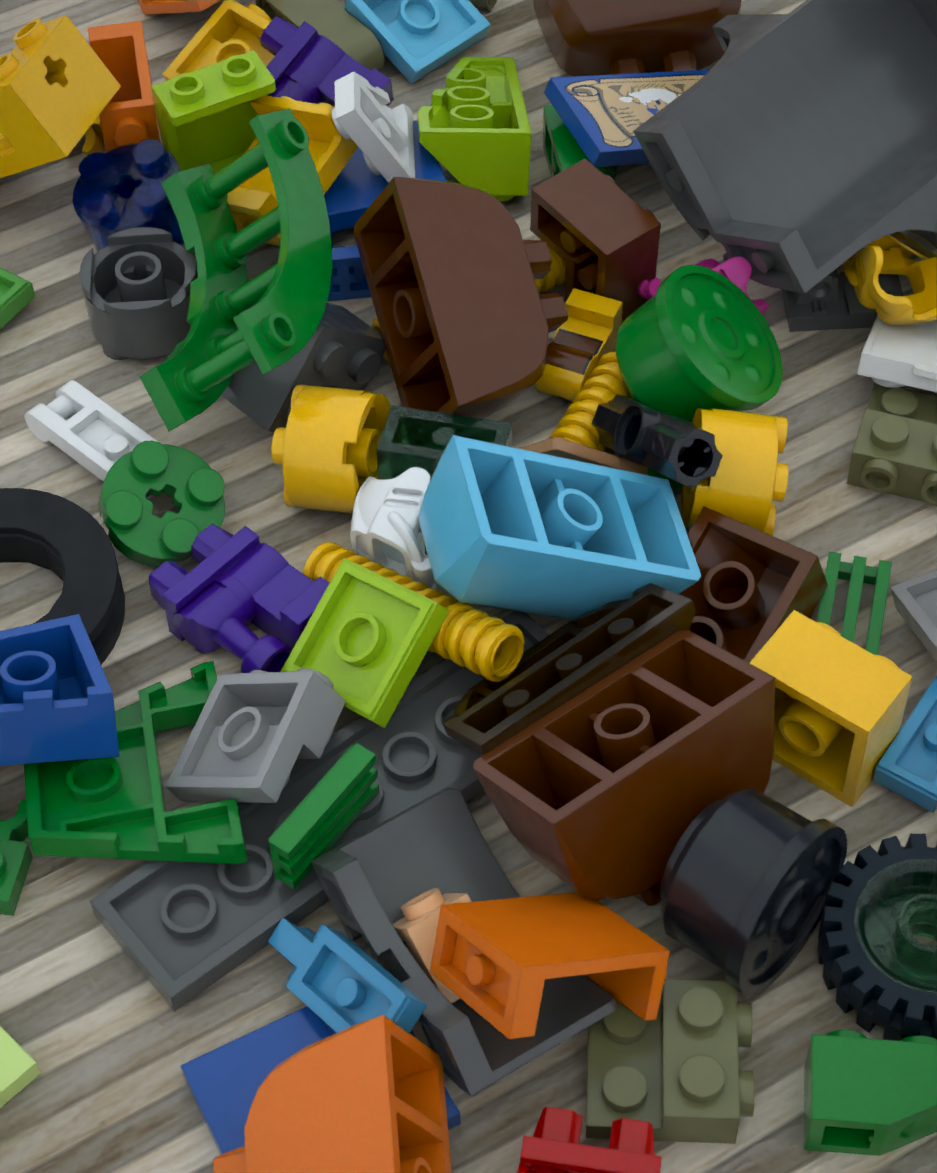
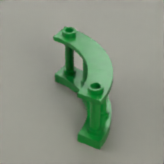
(235, 317)

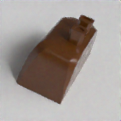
(632, 34)
(456, 296)
(631, 763)

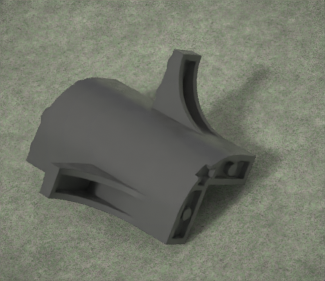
(807, 136)

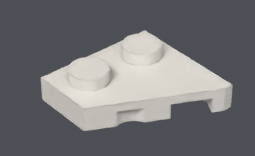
(379, 131)

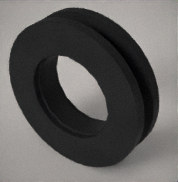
(73, 545)

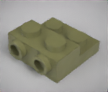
(897, 445)
(673, 1068)

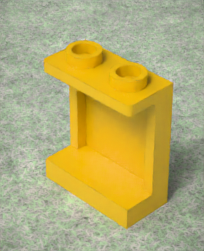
(325, 145)

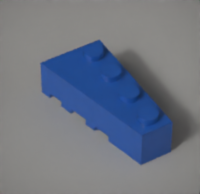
(53, 695)

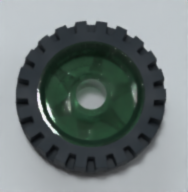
(870, 938)

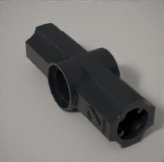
(657, 440)

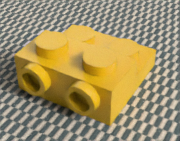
(226, 33)

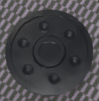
(750, 885)

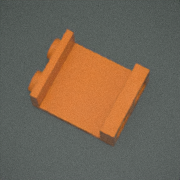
(131, 112)
(506, 948)

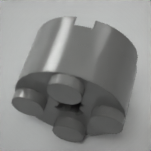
(138, 293)

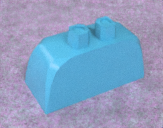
(549, 531)

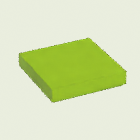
(367, 639)

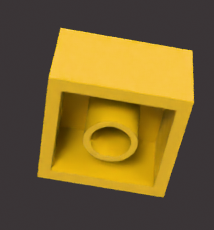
(831, 705)

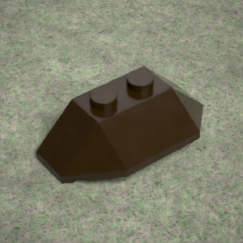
(567, 665)

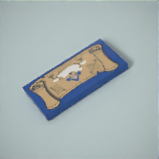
(608, 108)

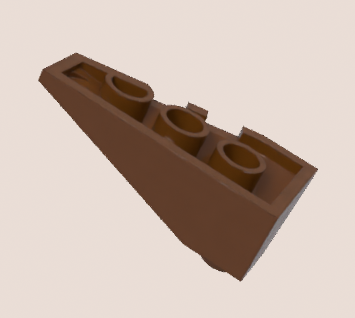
(748, 583)

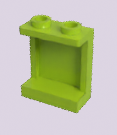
(209, 110)

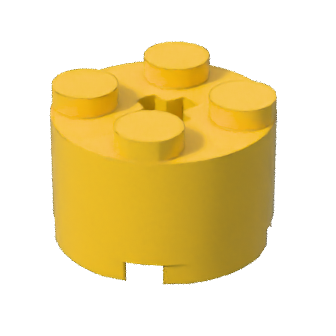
(329, 446)
(747, 472)

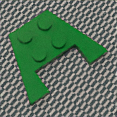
(119, 803)

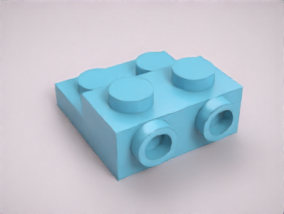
(420, 32)

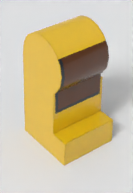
(580, 343)

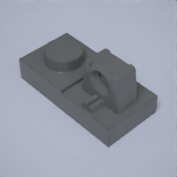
(834, 304)

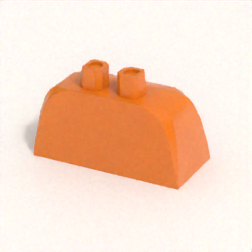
(349, 1106)

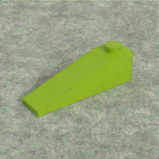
(480, 127)

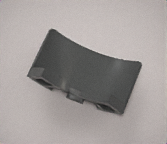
(443, 849)

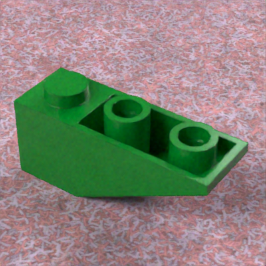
(868, 1092)

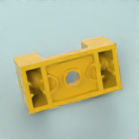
(49, 94)

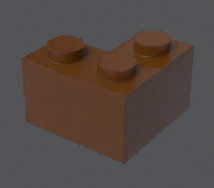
(598, 233)

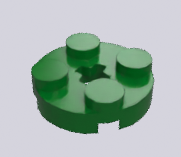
(155, 470)

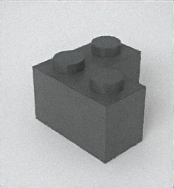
(339, 354)

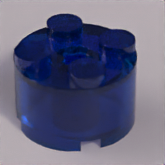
(125, 191)

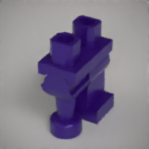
(311, 63)
(233, 586)

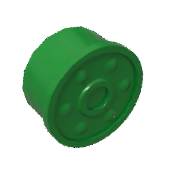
(698, 347)

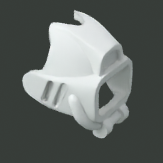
(388, 524)

